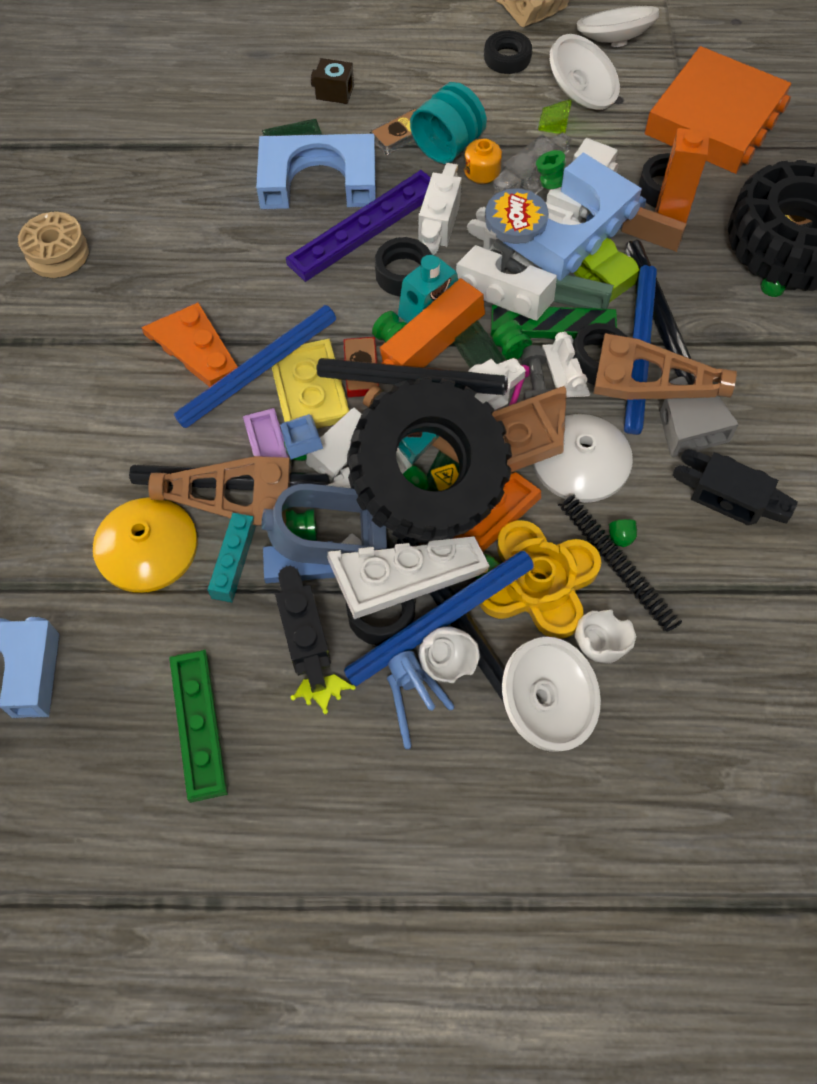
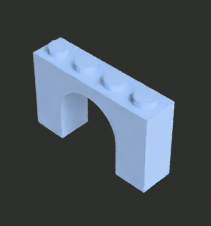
(285, 156)
(605, 195)
(30, 664)

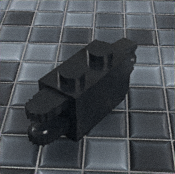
(734, 488)
(302, 628)

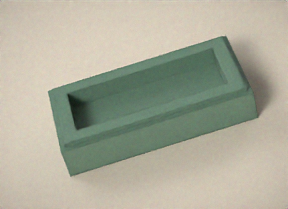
(583, 292)

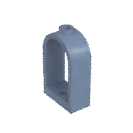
(323, 498)

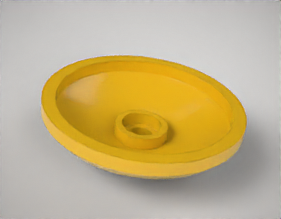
(146, 560)

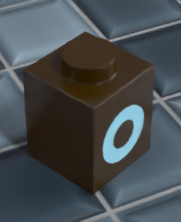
(333, 80)

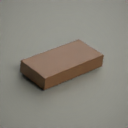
(655, 229)

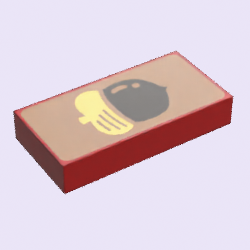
(364, 351)

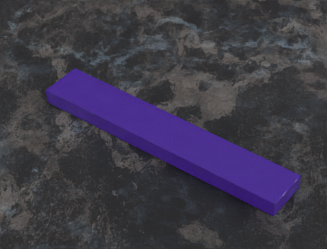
(359, 227)

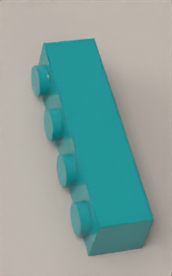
(232, 557)

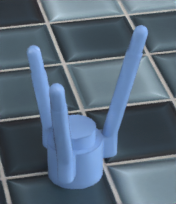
(409, 674)

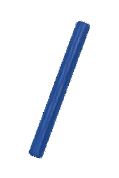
(642, 330)
(255, 366)
(439, 617)

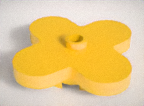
(561, 572)

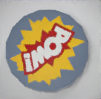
(516, 215)

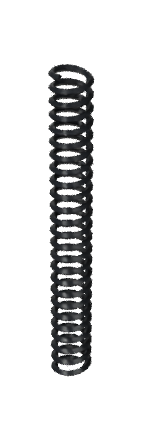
(569, 499)

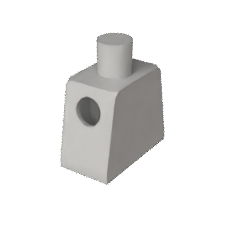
(695, 422)

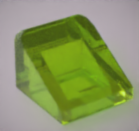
(555, 117)

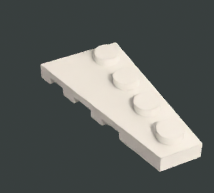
(395, 575)

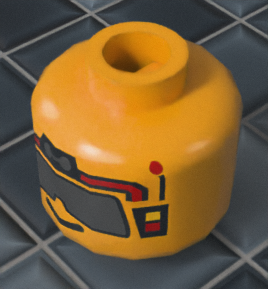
(482, 161)

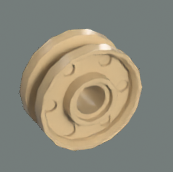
(53, 244)

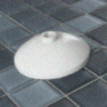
(618, 24)
(584, 72)
(588, 471)
(565, 689)

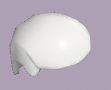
(604, 636)
(448, 654)

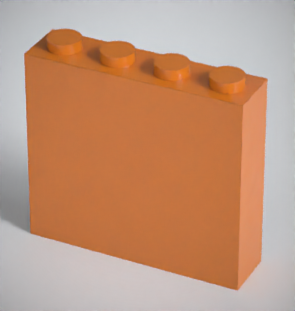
(724, 99)

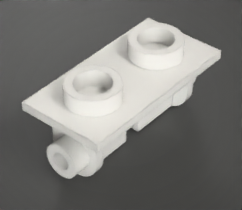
(565, 368)

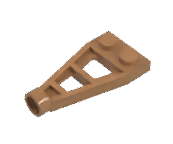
(616, 368)
(270, 479)

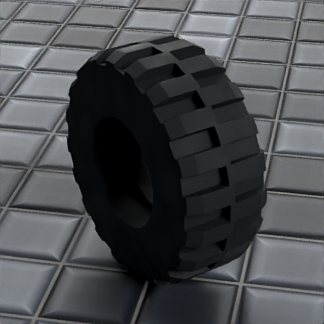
(766, 237)
(459, 421)

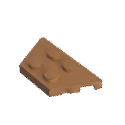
(534, 427)

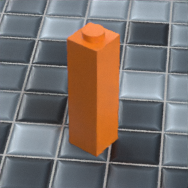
(683, 173)
(435, 327)

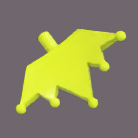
(333, 687)

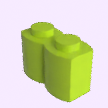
(610, 267)

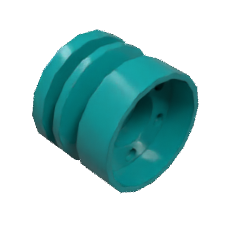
(448, 122)

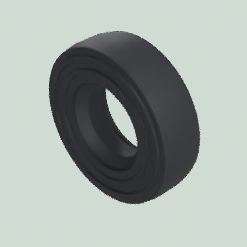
(507, 40)

